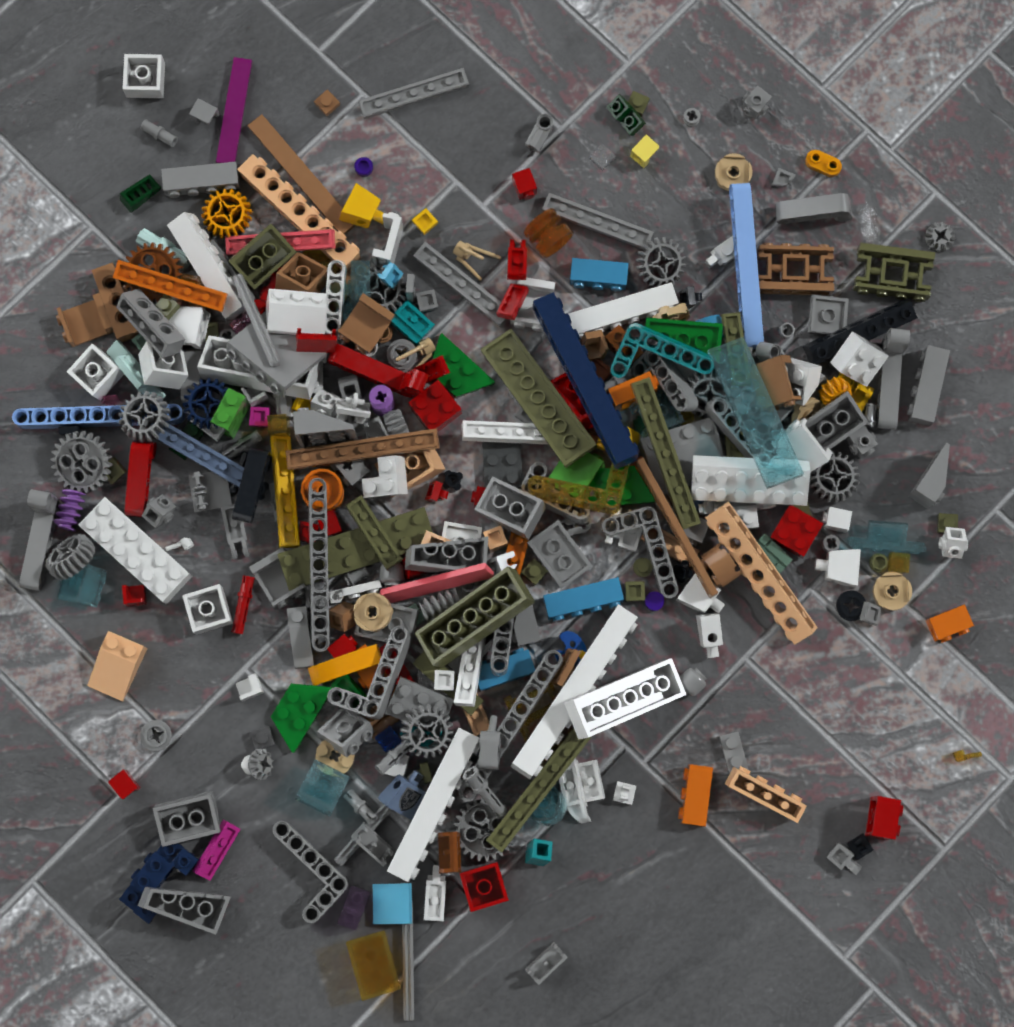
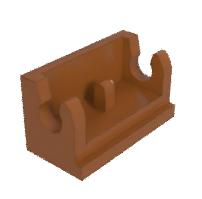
(449, 852)

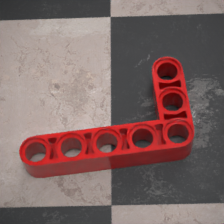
(406, 384)

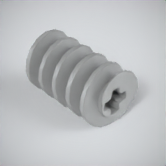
(438, 605)

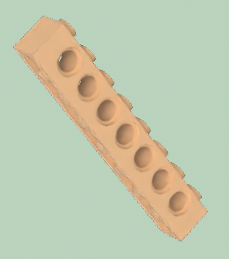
(255, 166)
(761, 562)

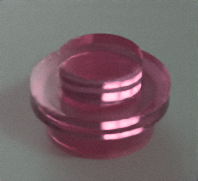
(110, 400)

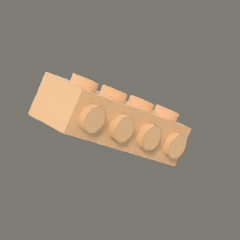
(766, 795)

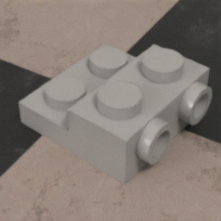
(346, 732)

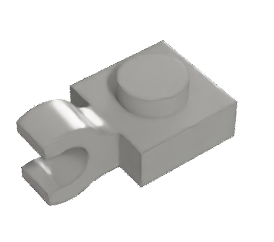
(842, 857)

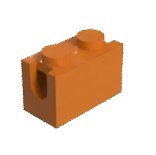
(950, 623)

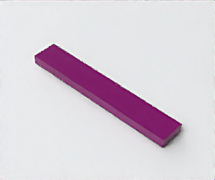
(234, 110)

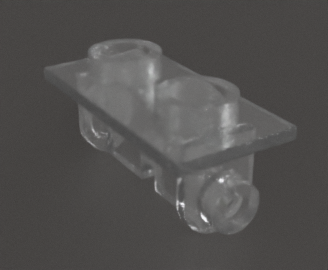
(868, 215)

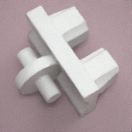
(353, 407)

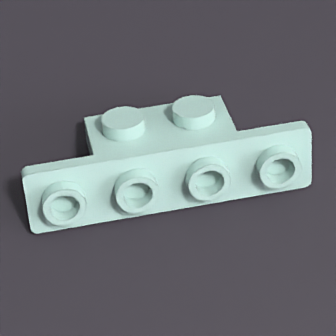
(131, 368)

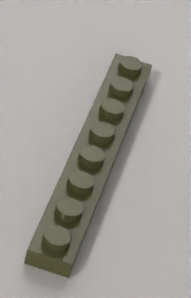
(665, 453)
(536, 791)

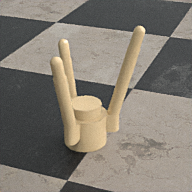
(465, 250)
(424, 347)

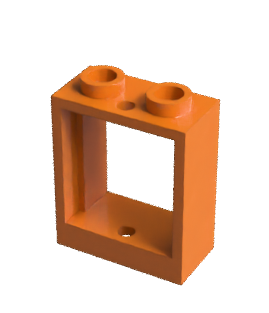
(623, 394)

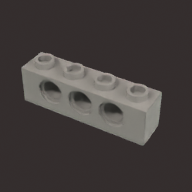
(150, 323)

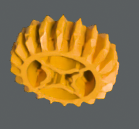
(233, 210)

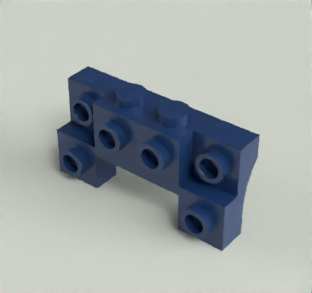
(154, 873)

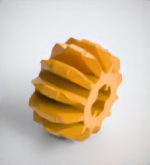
(833, 389)

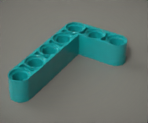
(659, 348)

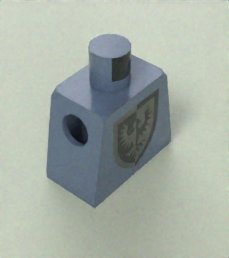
(404, 794)

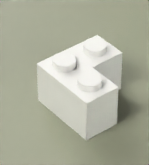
(391, 478)

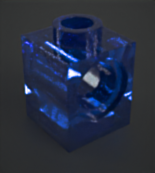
(388, 739)

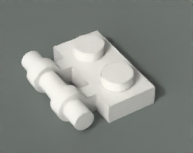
(627, 539)

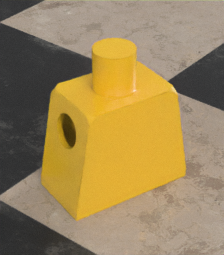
(361, 208)

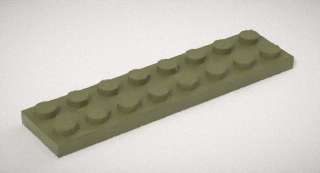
(538, 398)
(352, 550)

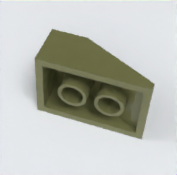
(262, 256)

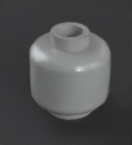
(392, 576)
(693, 681)

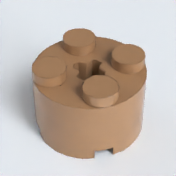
(720, 565)

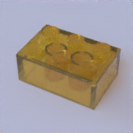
(373, 965)

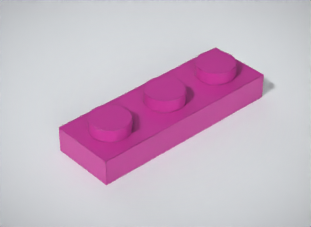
(216, 850)

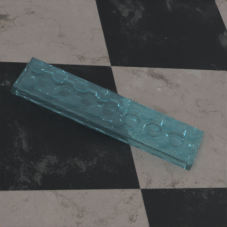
(755, 413)

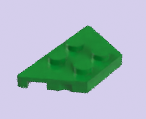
(464, 373)
(635, 489)
(298, 712)

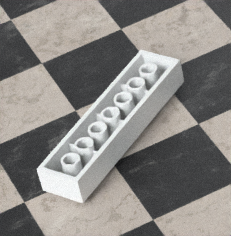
(432, 808)

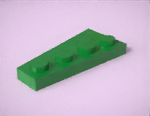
(695, 334)

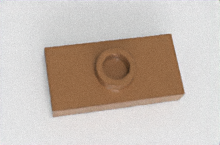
(566, 668)

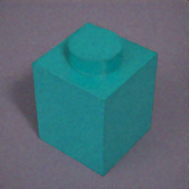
(538, 852)

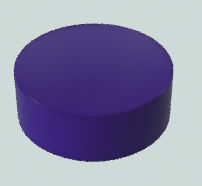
(363, 167)
(654, 601)

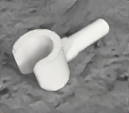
(186, 543)

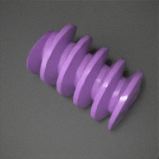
(379, 393)
(69, 509)

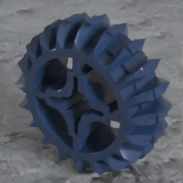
(200, 403)

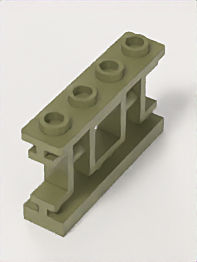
(894, 257)

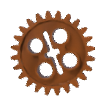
(160, 259)

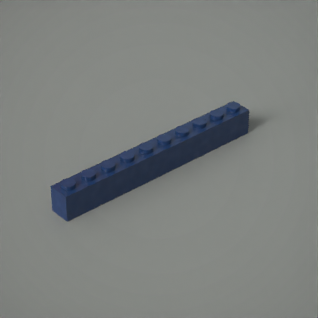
(585, 380)

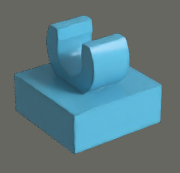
(391, 275)

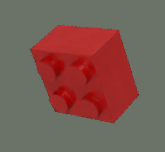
(435, 407)
(796, 531)
(884, 818)
(484, 887)

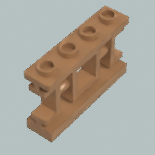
(795, 284)

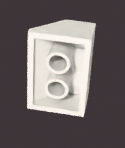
(295, 309)

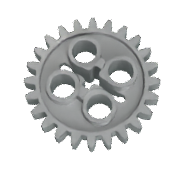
(93, 450)
(476, 846)

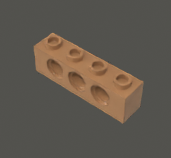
(103, 276)

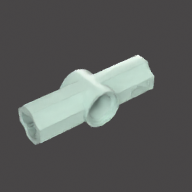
(148, 237)

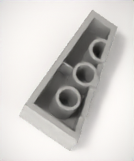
(447, 555)
(190, 907)

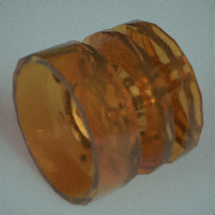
(548, 233)

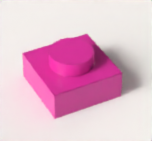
(258, 416)

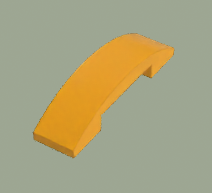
(345, 664)

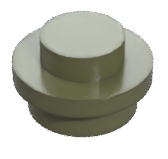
(878, 562)
(642, 567)

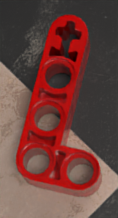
(139, 477)

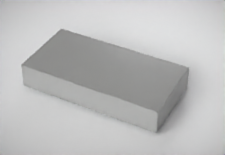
(410, 288)

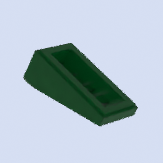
(137, 202)

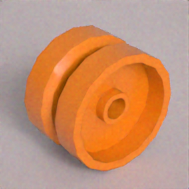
(335, 489)

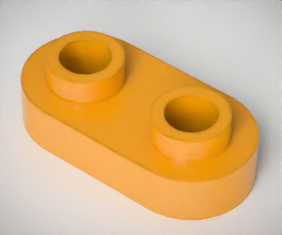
(823, 164)

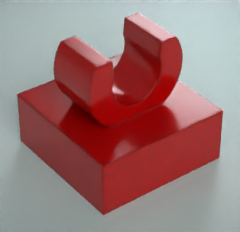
(435, 492)

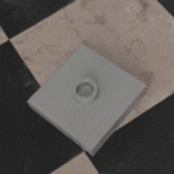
(827, 314)

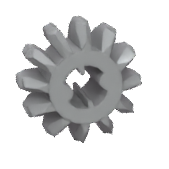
(395, 422)

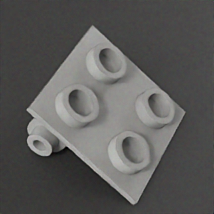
(209, 491)

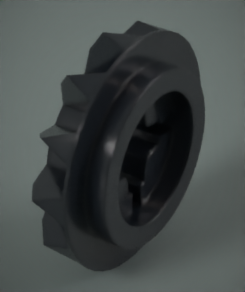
(845, 598)

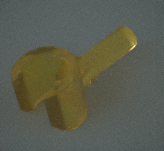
(960, 755)

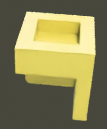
(644, 150)

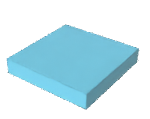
(392, 903)

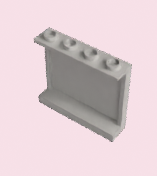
(249, 353)

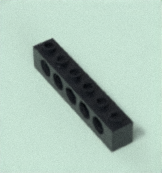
(867, 327)

